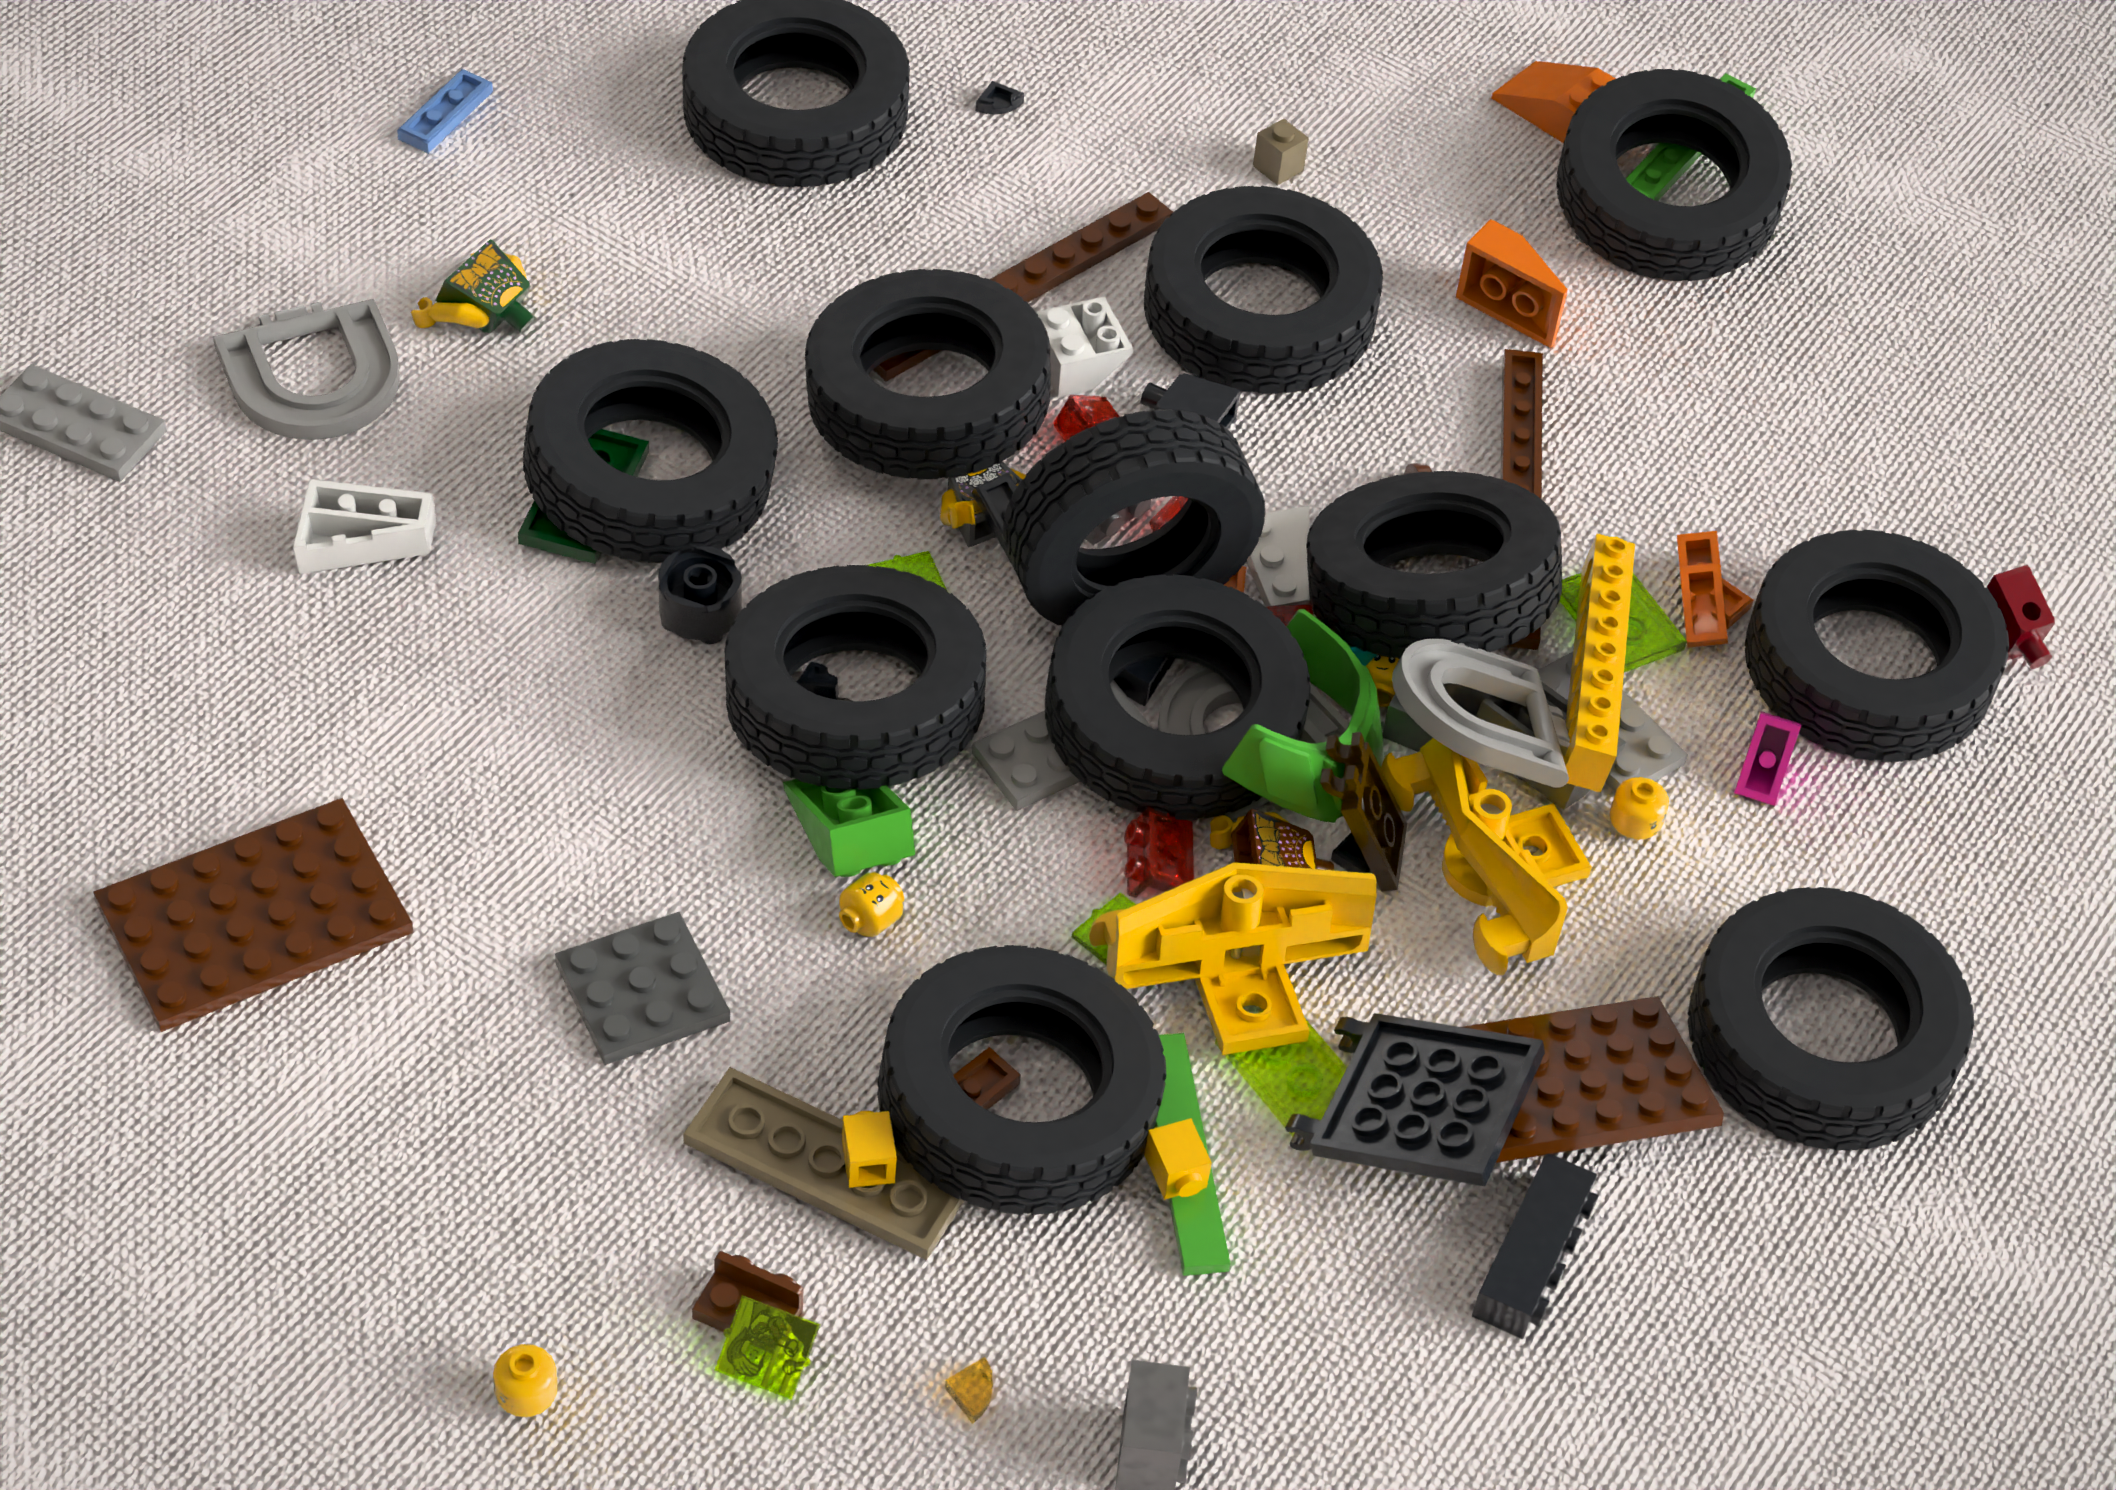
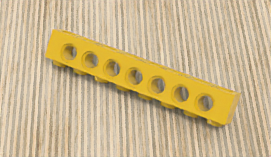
(1598, 661)

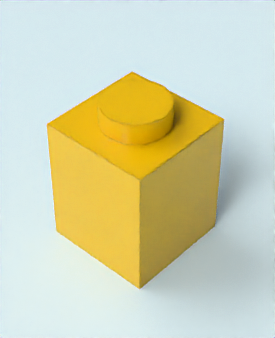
(868, 1149)
(1178, 1159)

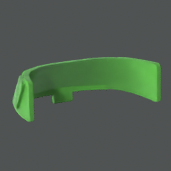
(1291, 769)

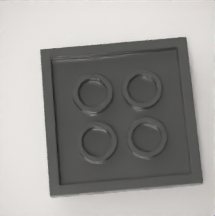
(642, 988)

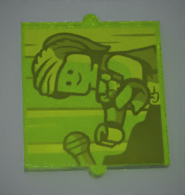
(767, 1347)

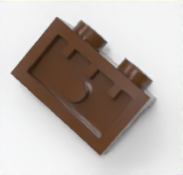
(738, 1277)

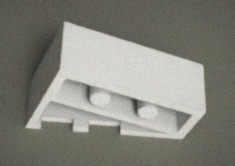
(361, 525)

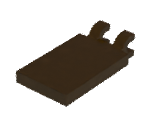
(1368, 808)

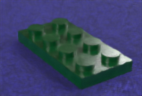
(538, 532)

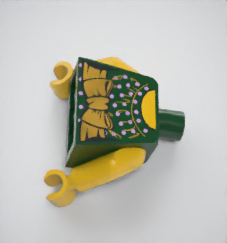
(481, 294)

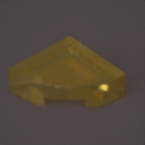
(972, 1389)

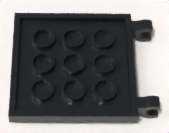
(1422, 1098)

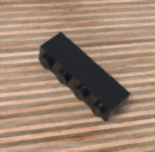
(1534, 1246)

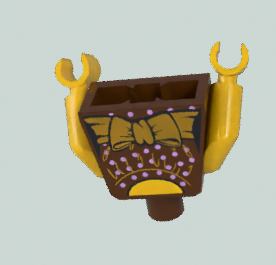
(1266, 841)

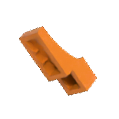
(1702, 589)

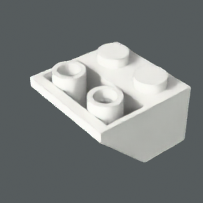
(1084, 344)

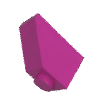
(1767, 758)

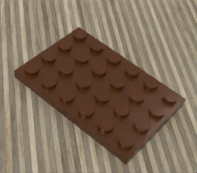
(252, 913)
(1606, 1080)

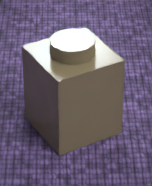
(1280, 151)

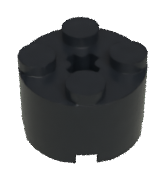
(699, 593)

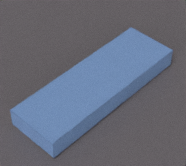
(445, 111)

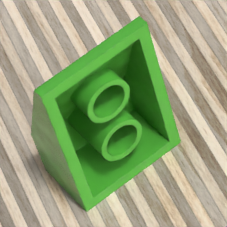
(853, 826)

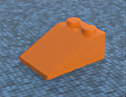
(1550, 94)
(1511, 283)

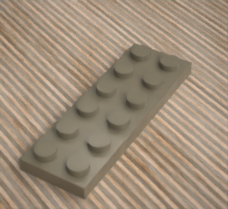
(803, 1156)

